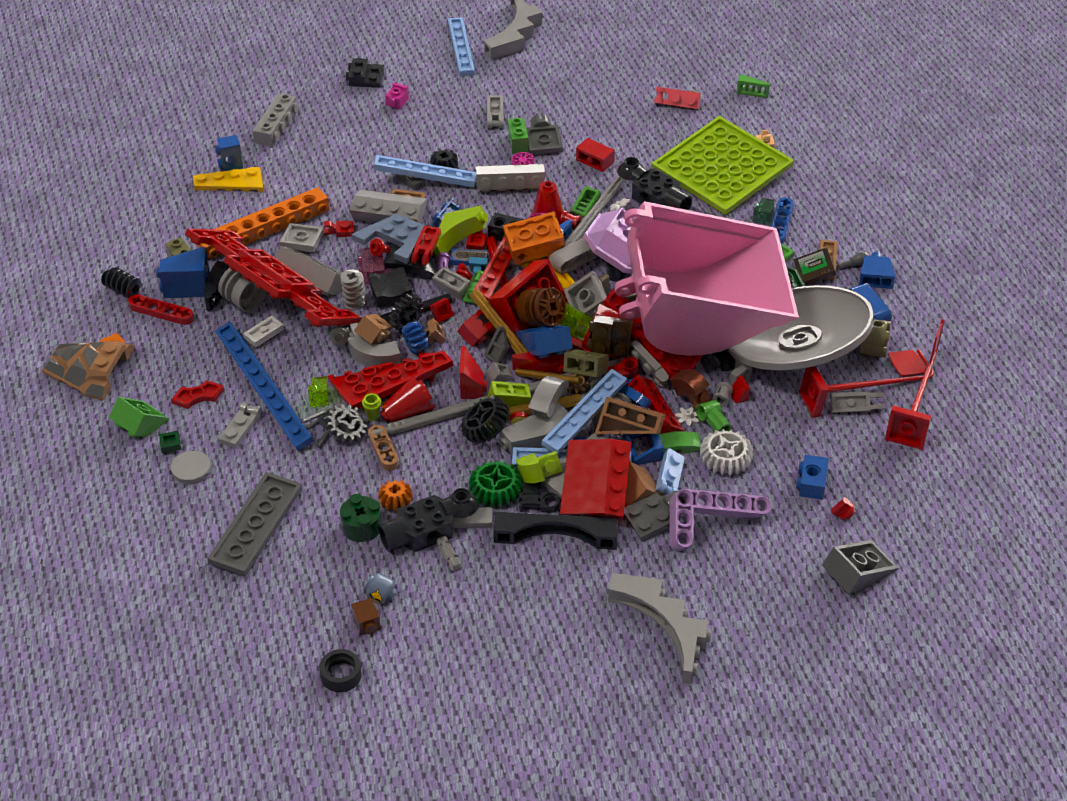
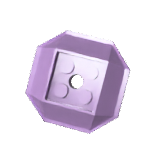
(609, 237)

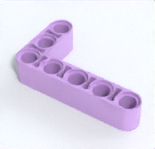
(710, 507)

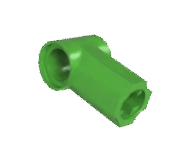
(712, 414)

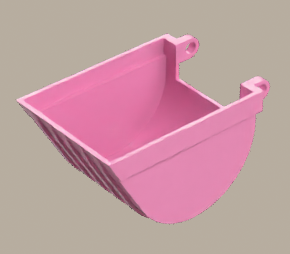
(703, 279)

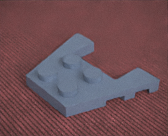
(396, 230)

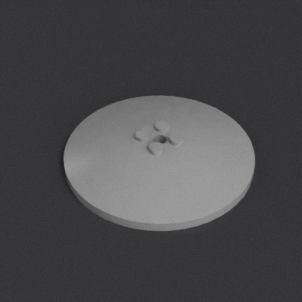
(827, 327)

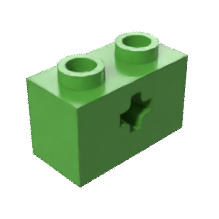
(517, 135)

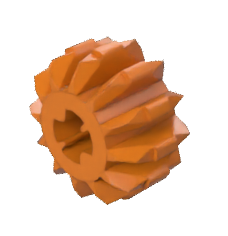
(395, 495)

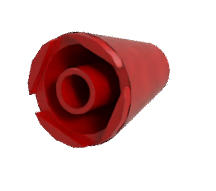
(548, 200)
(407, 401)

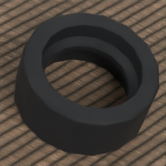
(340, 684)

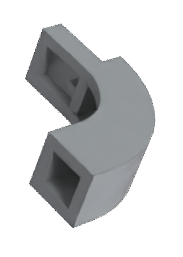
(371, 354)
(547, 395)

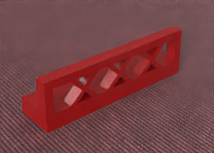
(649, 390)

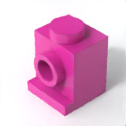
(397, 96)

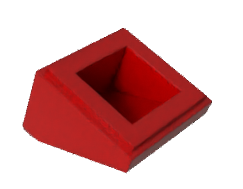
(740, 390)

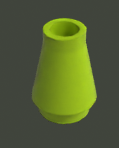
(372, 406)

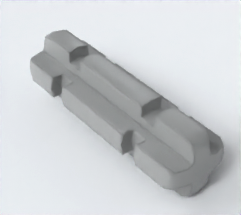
(448, 553)

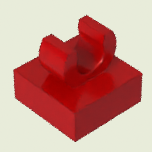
(441, 310)

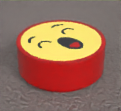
(517, 416)

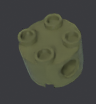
(877, 340)

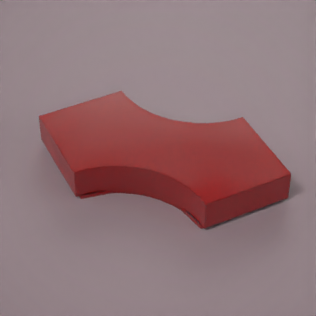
(205, 392)

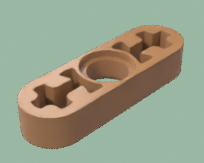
(382, 454)

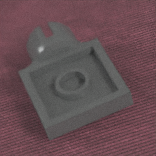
(543, 136)
(650, 515)

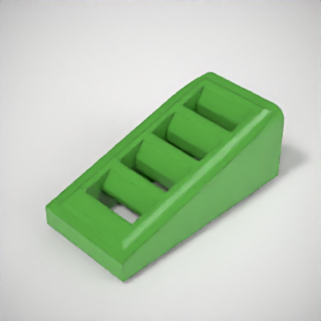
(746, 90)
(586, 192)

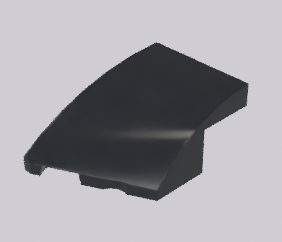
(427, 272)

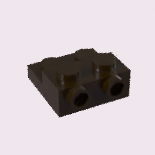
(610, 336)

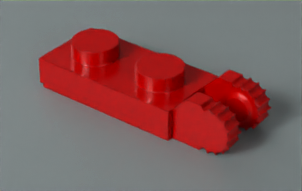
(426, 244)

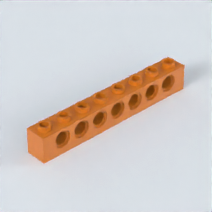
(275, 218)

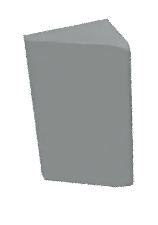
(451, 282)

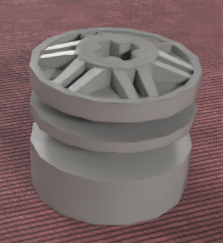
(240, 291)

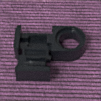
(718, 359)
(533, 499)

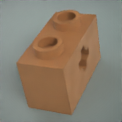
(374, 329)

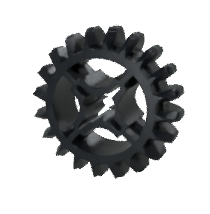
(485, 420)

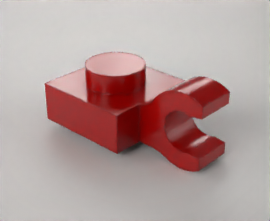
(341, 228)
(476, 241)

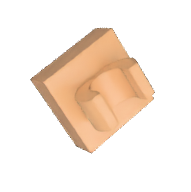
(767, 138)

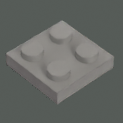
(301, 237)

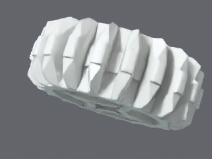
(722, 449)

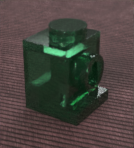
(764, 211)

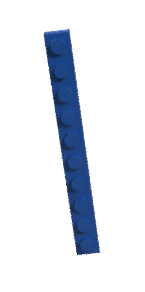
(264, 386)

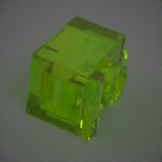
(318, 392)

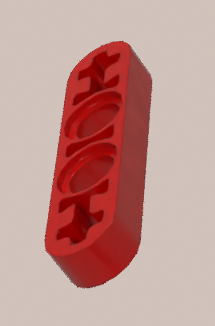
(141, 304)

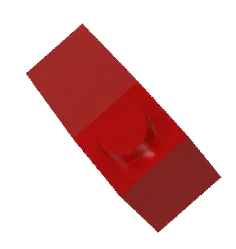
(550, 364)

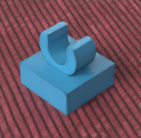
(477, 264)

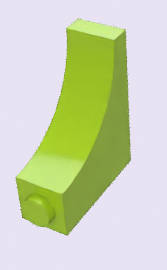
(459, 225)

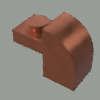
(691, 384)

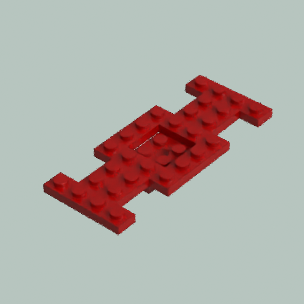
(273, 276)

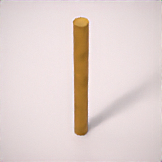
(540, 375)

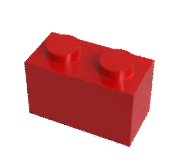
(595, 154)

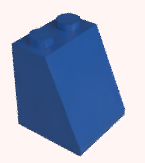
(184, 274)

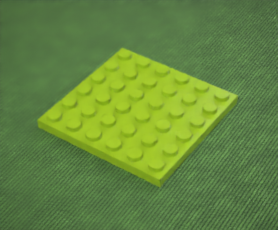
(723, 164)

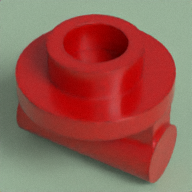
(378, 247)
(464, 272)
(843, 509)

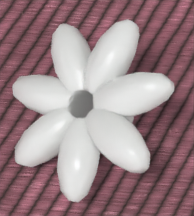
(619, 204)
(687, 415)

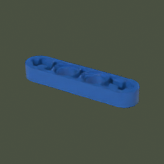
(782, 221)

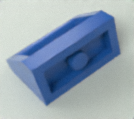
(655, 452)

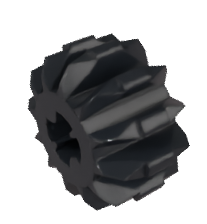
(444, 158)

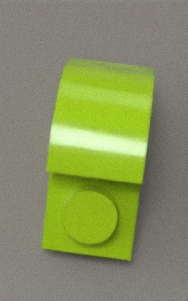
(535, 469)

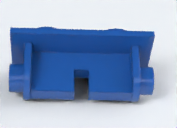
(446, 208)

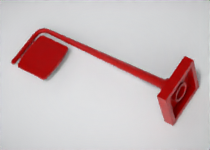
(814, 389)
(911, 426)

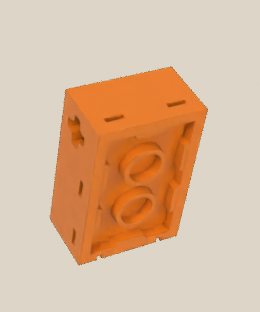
(534, 237)

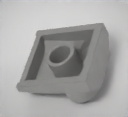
(586, 294)

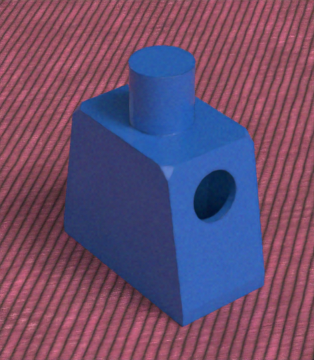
(877, 271)

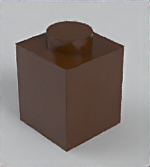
(366, 616)

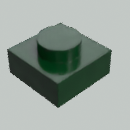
(170, 441)

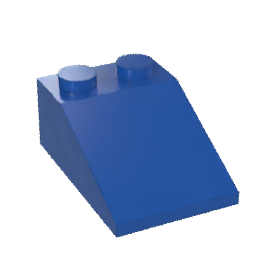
(546, 340)

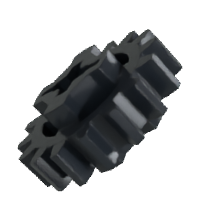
(406, 311)

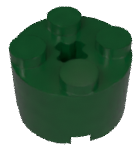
(360, 518)

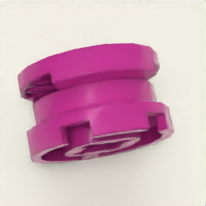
(519, 159)

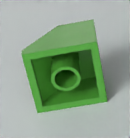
(136, 417)

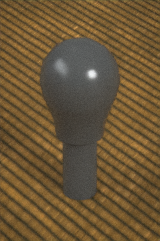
(856, 260)

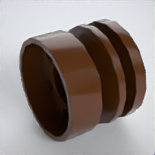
(541, 307)

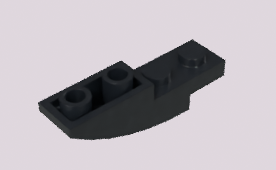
(211, 286)

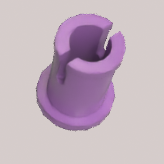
(443, 260)

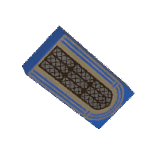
(462, 255)

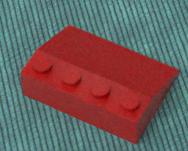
(536, 275)
(595, 478)

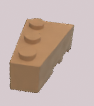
(628, 418)

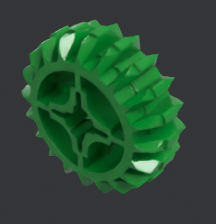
(495, 483)

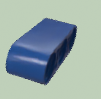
(880, 309)

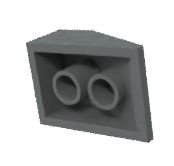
(858, 565)

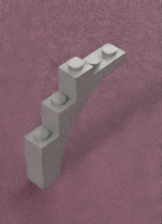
(514, 36)
(649, 598)

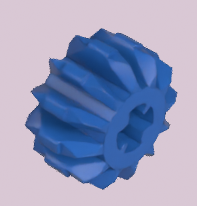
(415, 337)

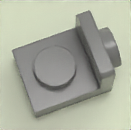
(740, 369)

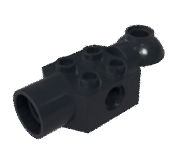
(653, 185)
(426, 520)

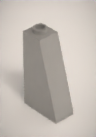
(531, 430)

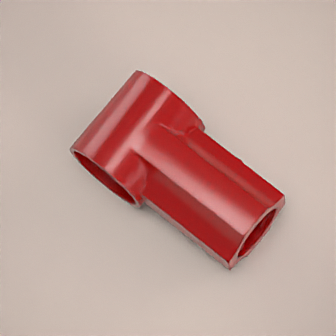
(627, 368)

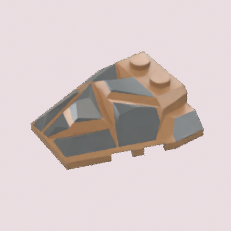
(87, 365)

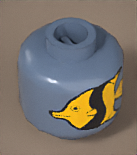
(380, 588)

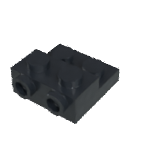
(363, 74)

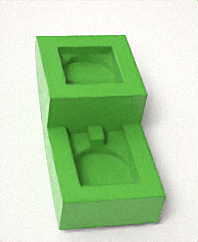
(686, 441)

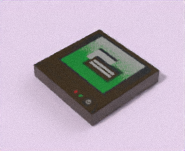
(815, 266)

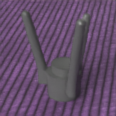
(322, 417)

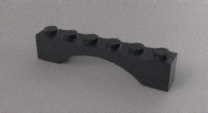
(596, 531)

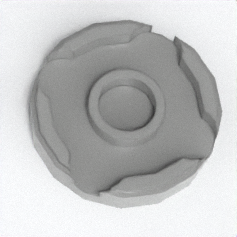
(191, 467)

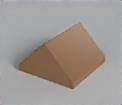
(639, 484)

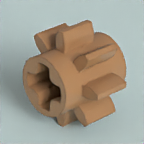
(577, 389)

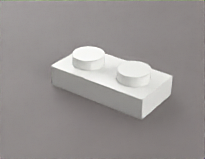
(263, 331)

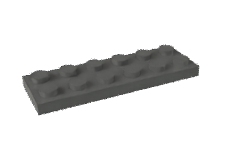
(255, 524)

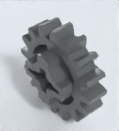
(346, 424)

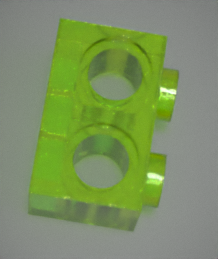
(575, 315)

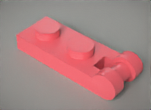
(678, 98)

